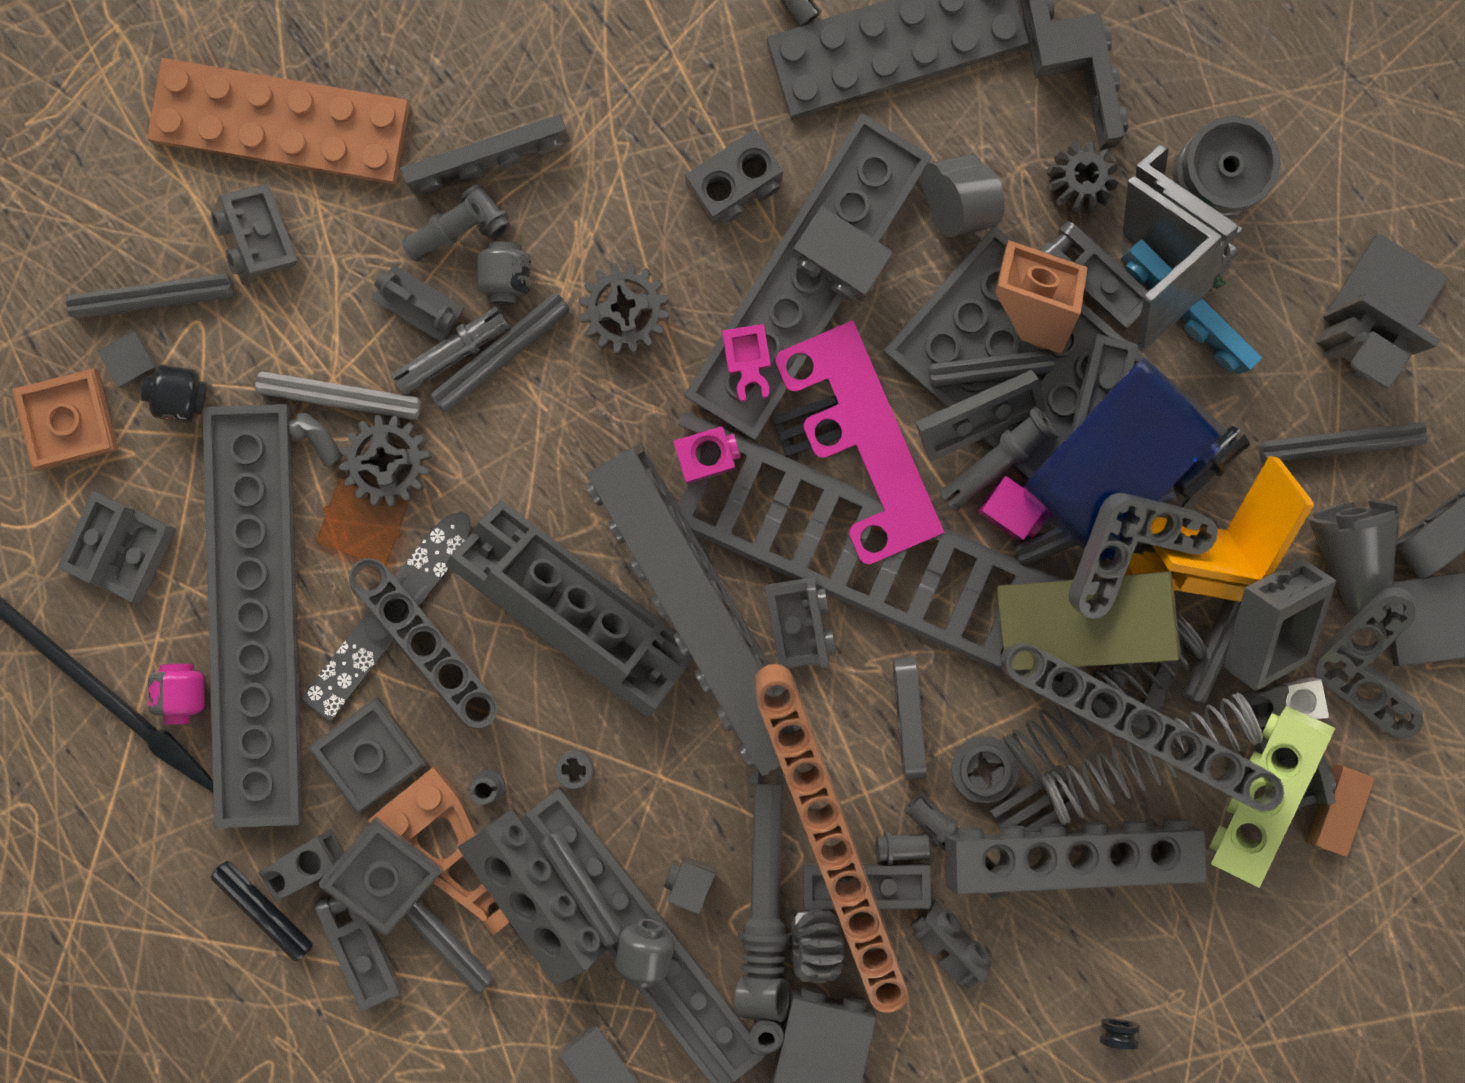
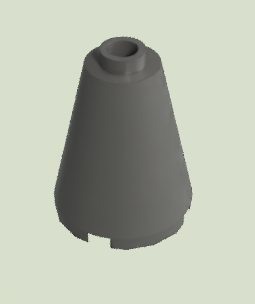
(1358, 549)

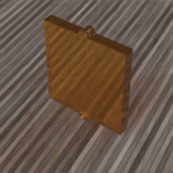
(359, 526)

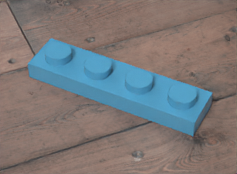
(1201, 320)

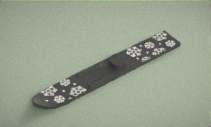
(368, 639)

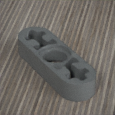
(909, 718)

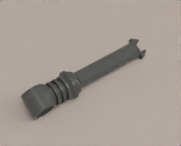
(762, 990)

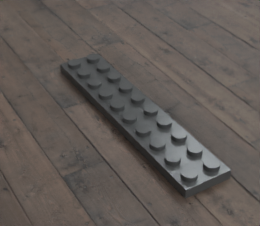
(252, 616)

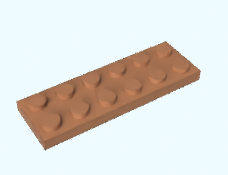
(278, 121)

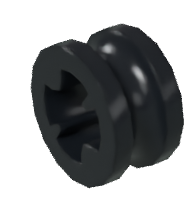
(1119, 1033)

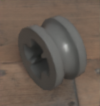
(565, 778)

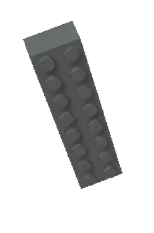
(688, 594)

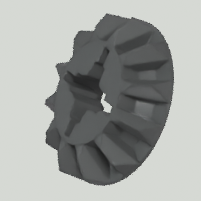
(1001, 778)

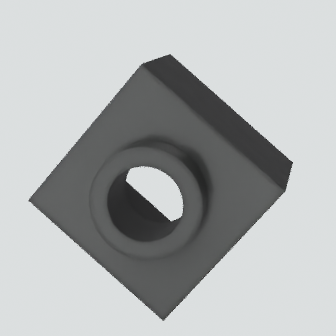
(689, 883)

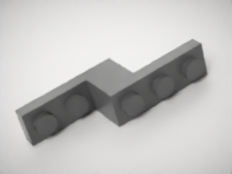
(1076, 46)

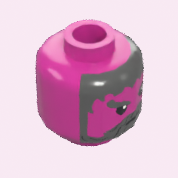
(176, 693)

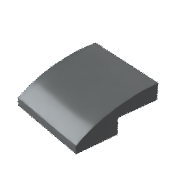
(116, 547)

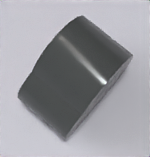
(963, 195)

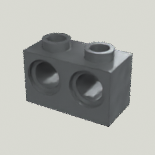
(727, 170)

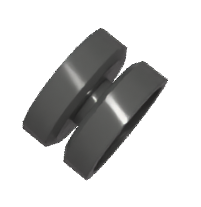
(1246, 154)

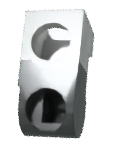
(1302, 695)

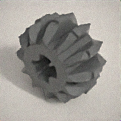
(1071, 165)
(816, 946)

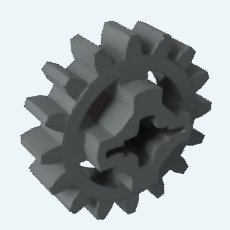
(604, 311)
(383, 442)

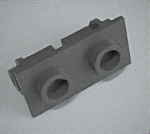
(417, 302)
(966, 959)

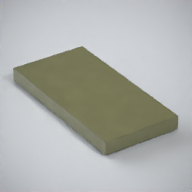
(1135, 629)

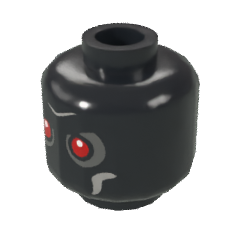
(174, 393)

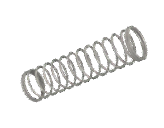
(1238, 704)

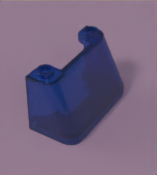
(1129, 444)

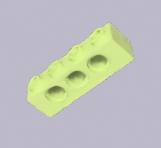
(1252, 858)

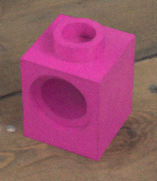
(687, 449)
(1011, 510)

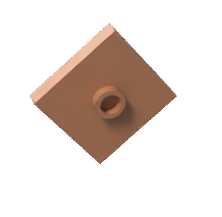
(65, 419)

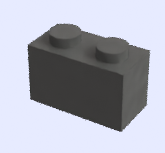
(840, 255)

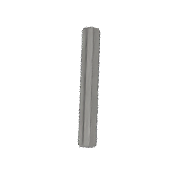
(338, 395)

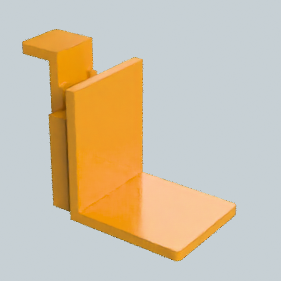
(1248, 547)

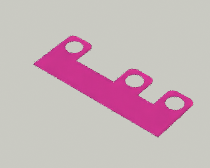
(870, 425)

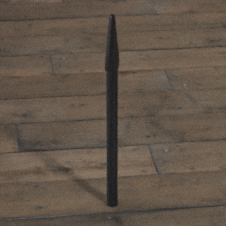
(160, 742)

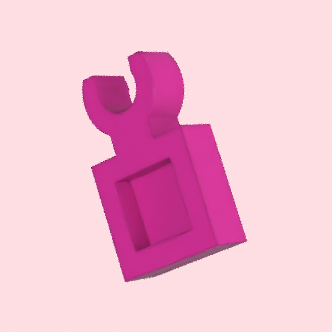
(746, 354)

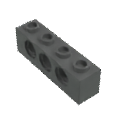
(533, 897)

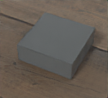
(128, 359)

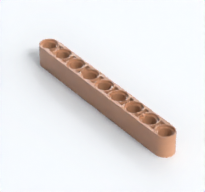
(826, 824)

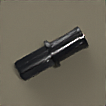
(1199, 475)

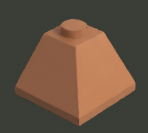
(1040, 295)

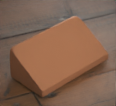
(1338, 822)

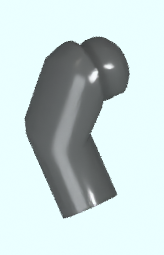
(318, 435)

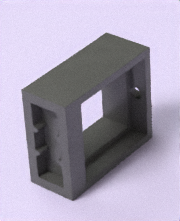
(1276, 626)

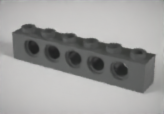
(1180, 861)

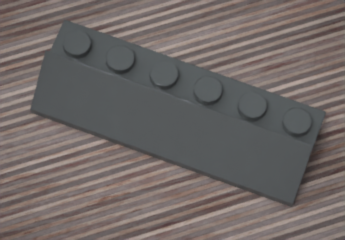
(571, 607)

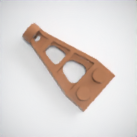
(416, 809)

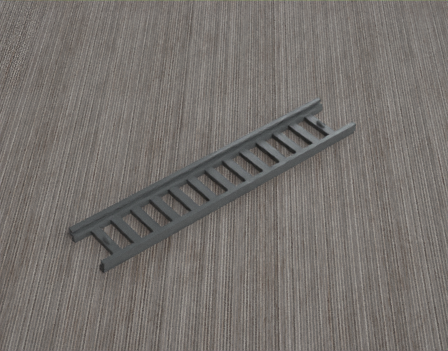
(874, 601)

